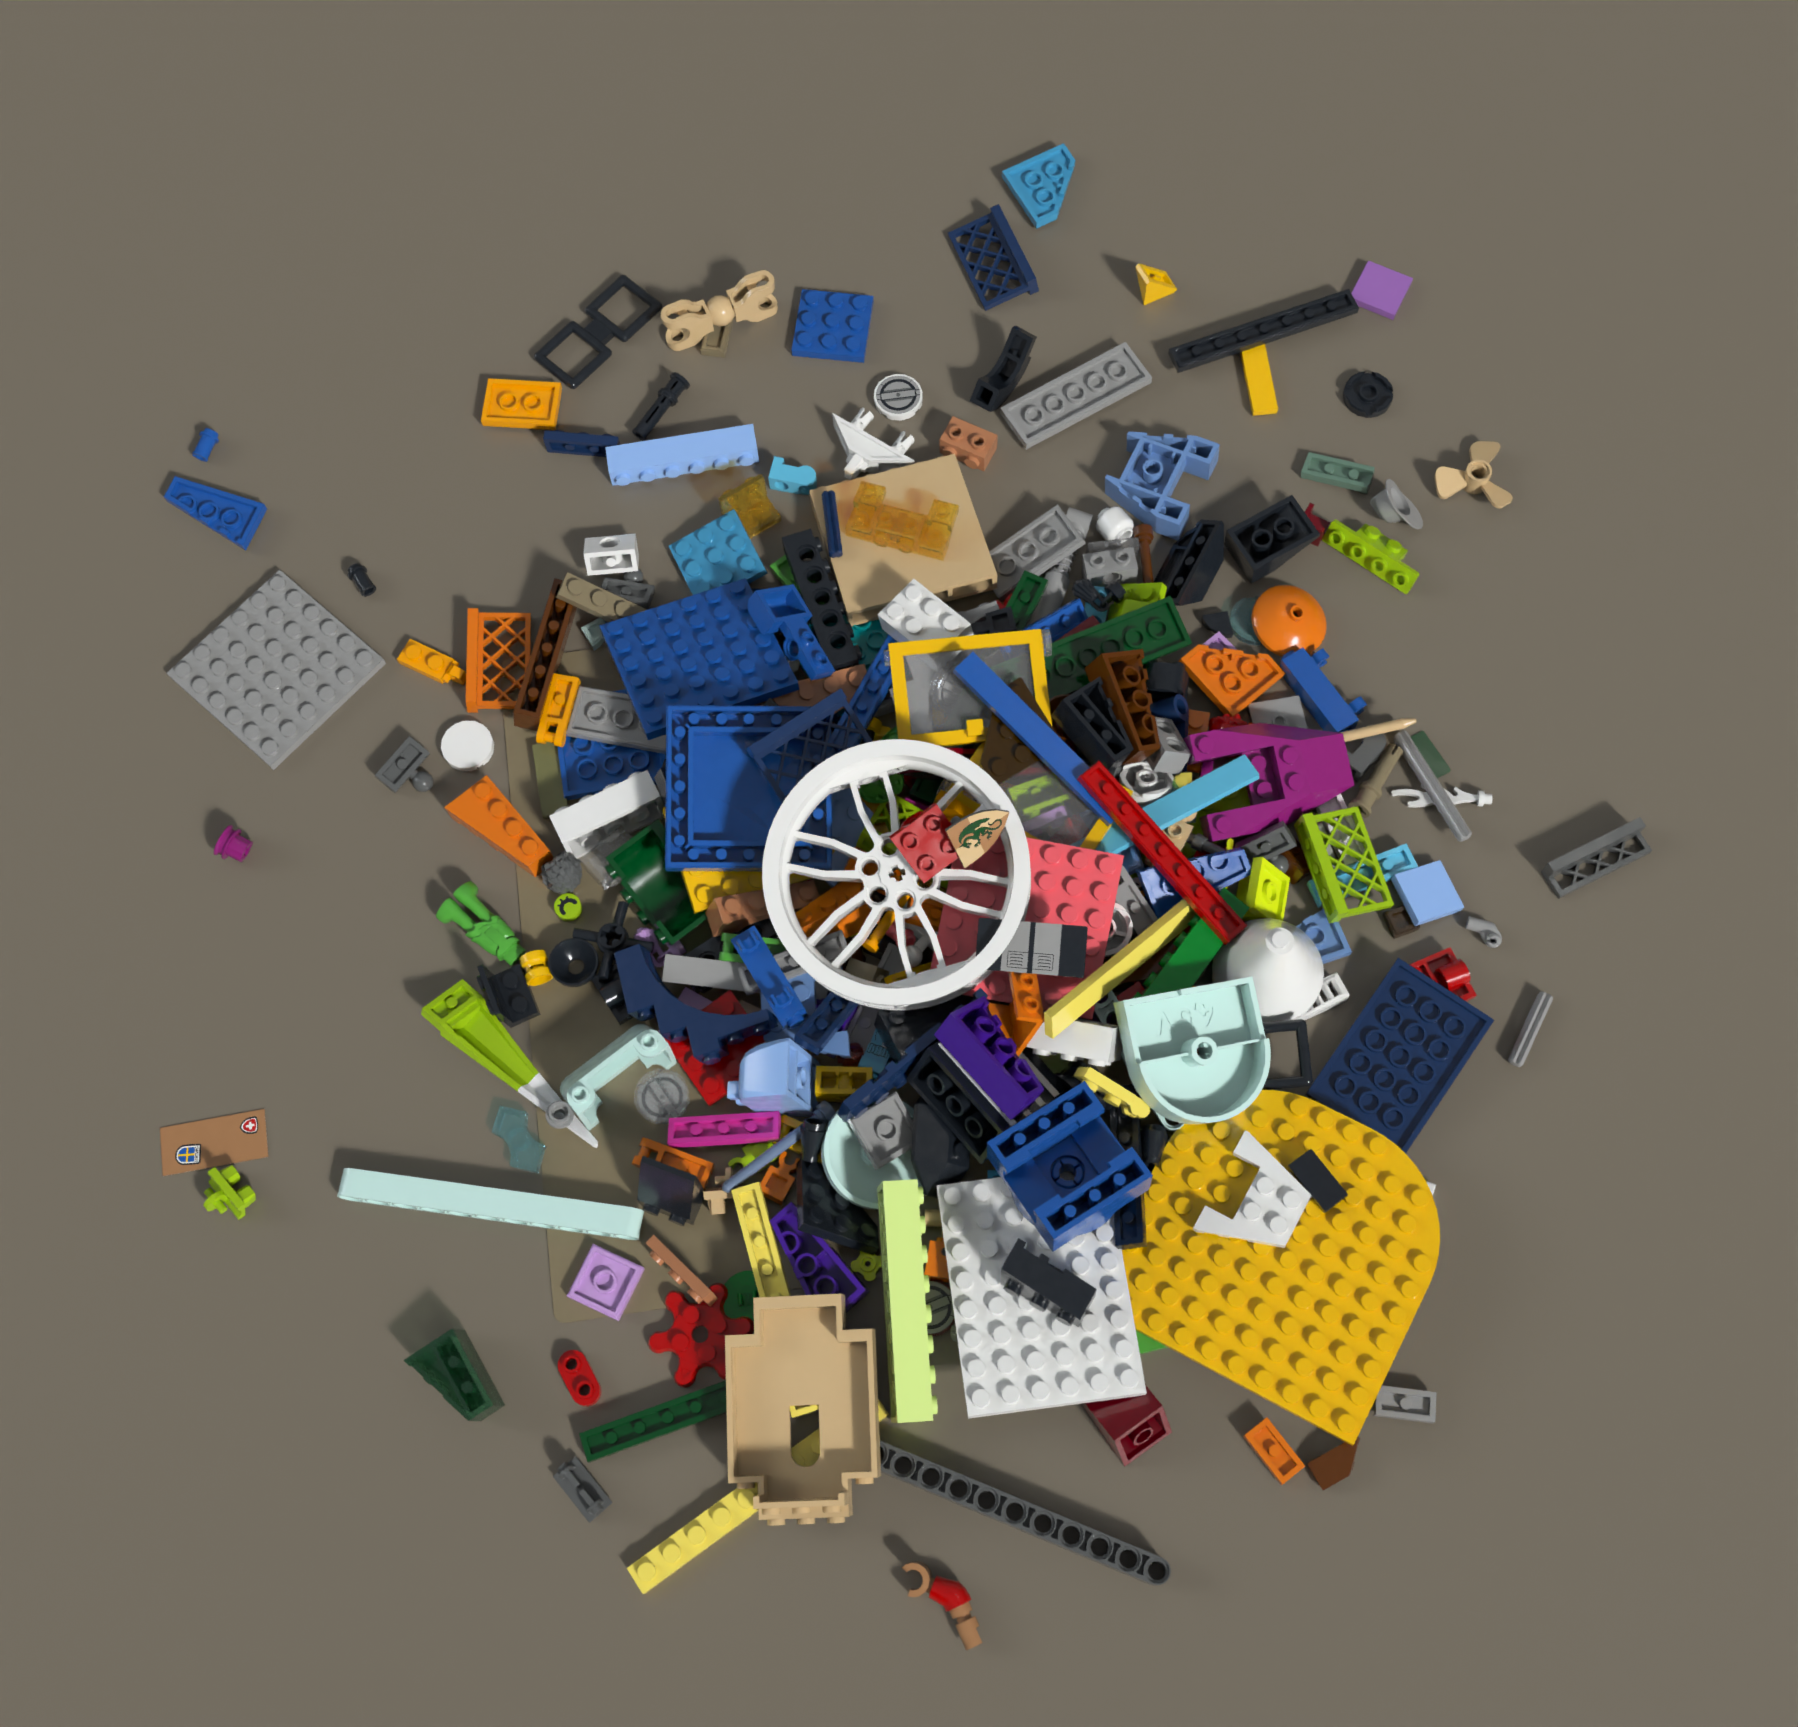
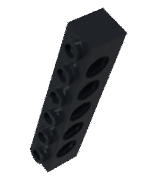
(802, 546)

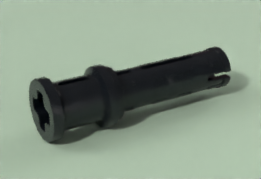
(667, 397)

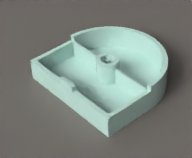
(1162, 1043)

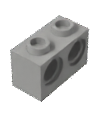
(1173, 750)

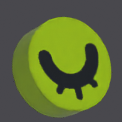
(568, 907)

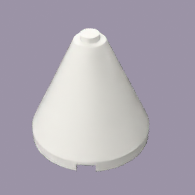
(1282, 964)

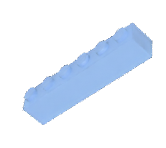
(682, 455)

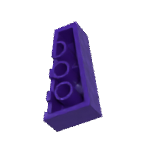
(990, 1057)
(816, 1261)

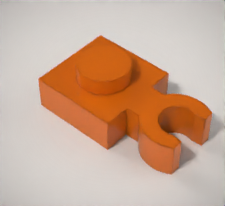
(778, 1181)

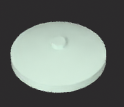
(850, 1168)

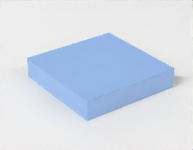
(1427, 893)

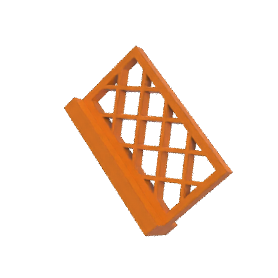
(476, 654)

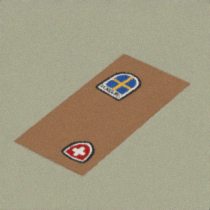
(213, 1142)

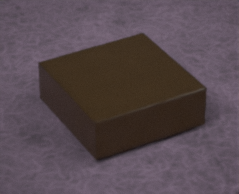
(1399, 922)

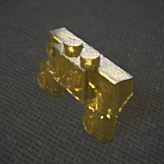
(901, 528)

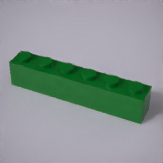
(1191, 955)

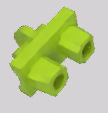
(221, 1183)

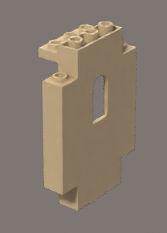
(795, 1360)

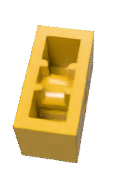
(839, 1082)

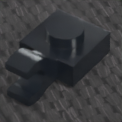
(997, 622)

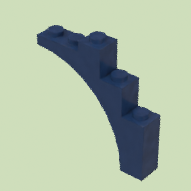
(707, 1032)

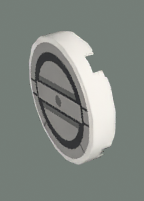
(898, 397)

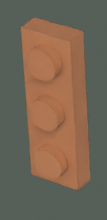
(680, 1272)

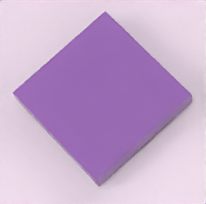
(1381, 289)

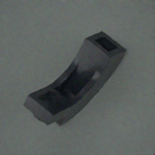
(1000, 382)

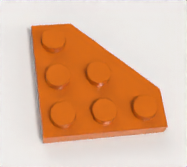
(1231, 676)

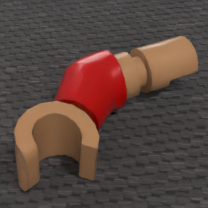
(952, 1597)

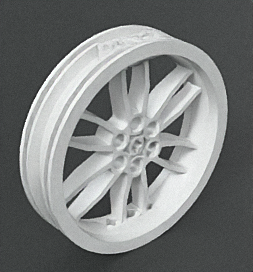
(860, 767)

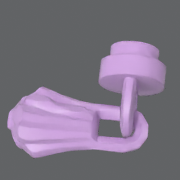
(648, 935)

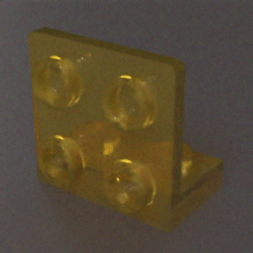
(751, 505)

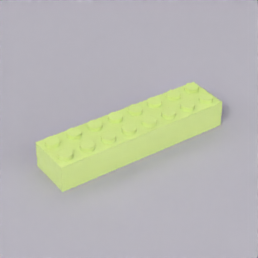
(905, 1302)

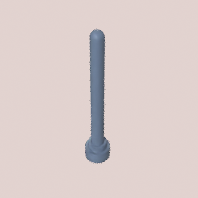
(822, 1111)

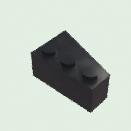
(1046, 1285)

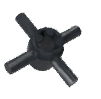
(610, 931)

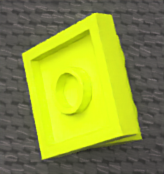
(1264, 891)

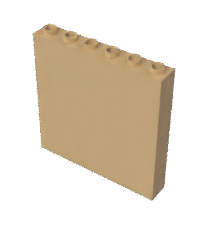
(875, 575)

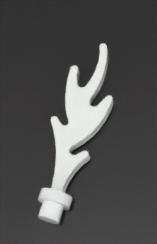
(1461, 797)

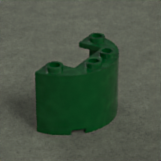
(653, 890)

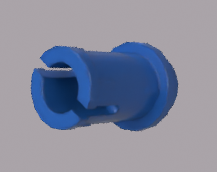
(205, 444)

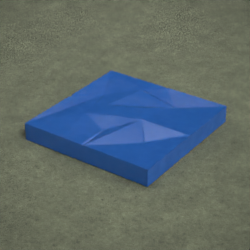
(720, 798)

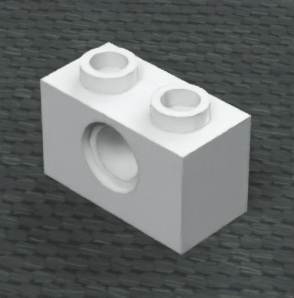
(611, 554)

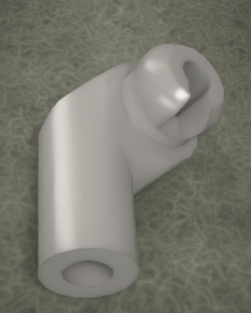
(1486, 929)

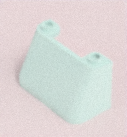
(636, 1043)

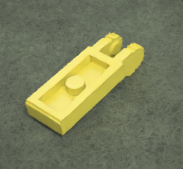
(1113, 1092)

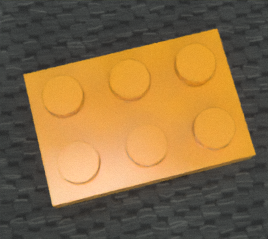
(521, 404)

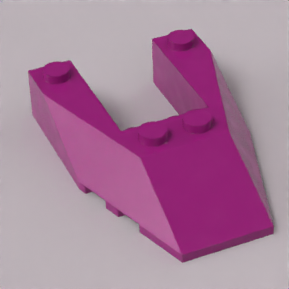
(1295, 771)

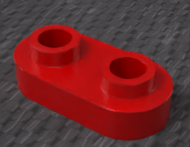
(578, 1377)

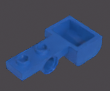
(785, 611)

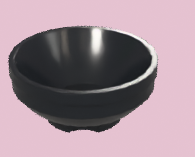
(569, 951)

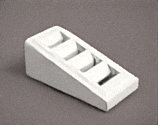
(1341, 996)

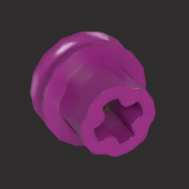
(232, 844)

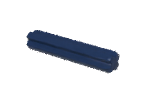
(832, 524)

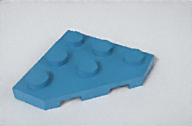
(1041, 183)

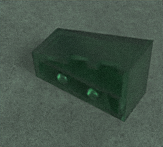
(458, 1374)

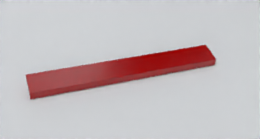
(1162, 852)

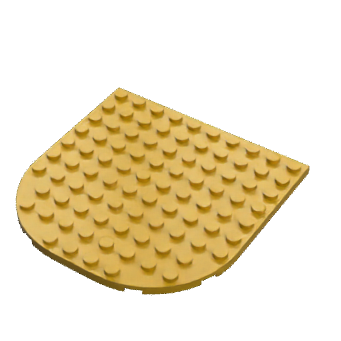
(1297, 1321)

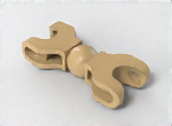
(741, 303)

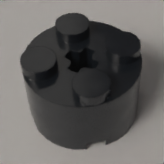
(1166, 679)

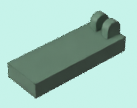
(1338, 472)

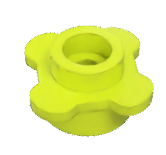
(868, 1272)

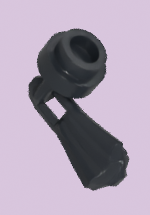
(1086, 591)

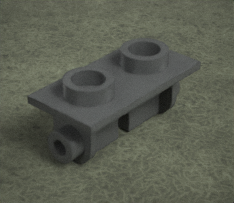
(582, 1489)

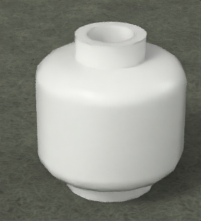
(1114, 524)

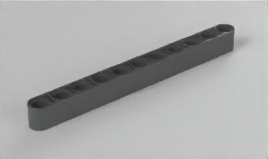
(1030, 1512)

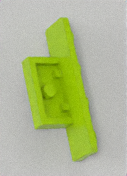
(1373, 552)

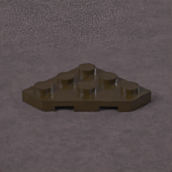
(1003, 751)

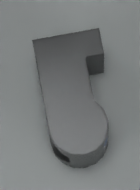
(1366, 755)

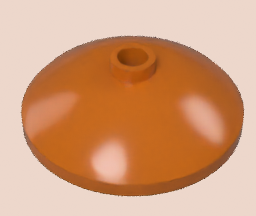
(1278, 626)

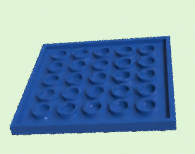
(697, 655)

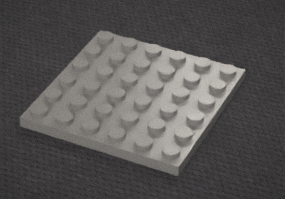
(276, 669)

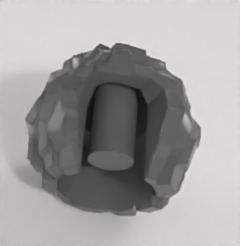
(562, 873)

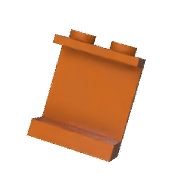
(1025, 1011)

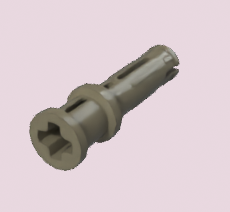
(1371, 789)

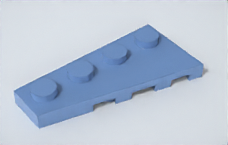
(1327, 937)

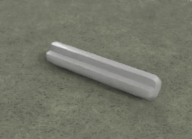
(1530, 1029)

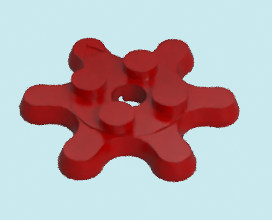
(680, 1338)

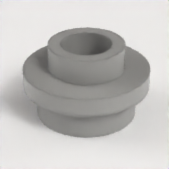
(562, 1107)

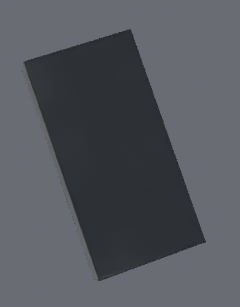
(1317, 1181)

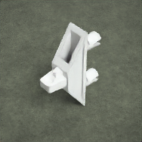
(866, 451)

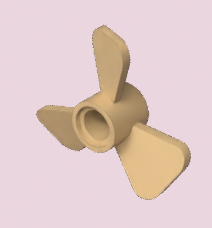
(1451, 480)

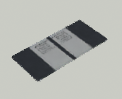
(1038, 948)

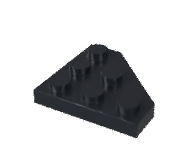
(828, 1214)

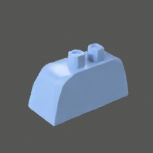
(776, 1078)

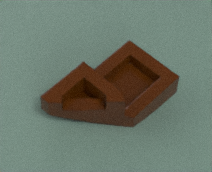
(1334, 1464)

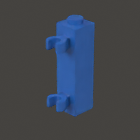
(1318, 693)
(769, 978)

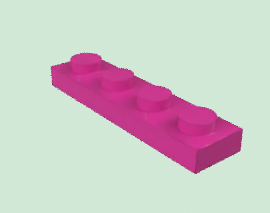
(724, 1129)

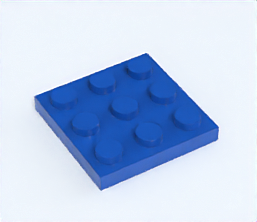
(832, 325)

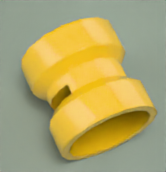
(536, 968)

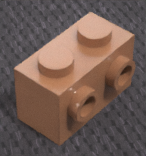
(968, 443)

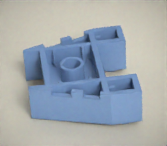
(1153, 475)

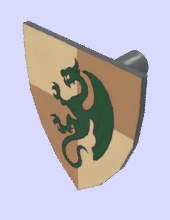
(976, 833)

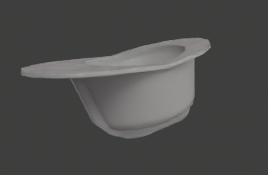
(1395, 507)

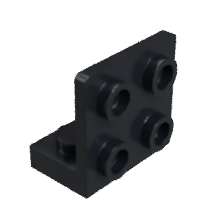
(508, 995)

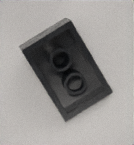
(1270, 538)
(669, 1192)

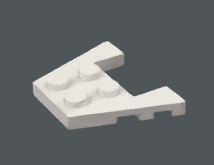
(1269, 1207)

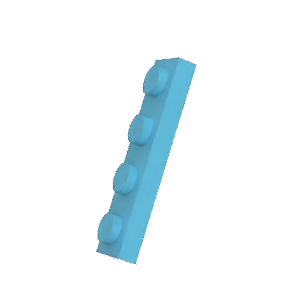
(1390, 861)

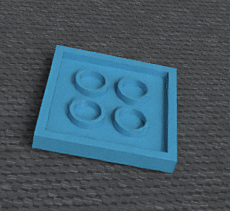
(718, 555)

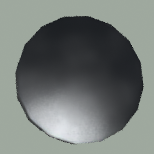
(1368, 394)

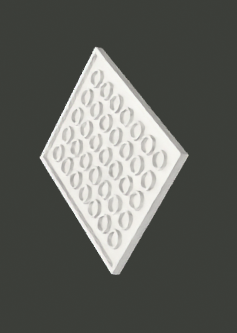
(1007, 1348)

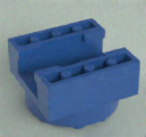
(1072, 1139)

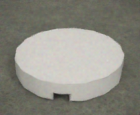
(467, 745)

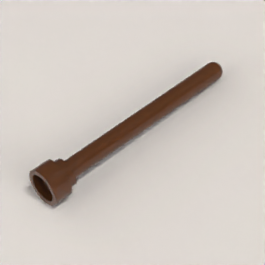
(1145, 536)

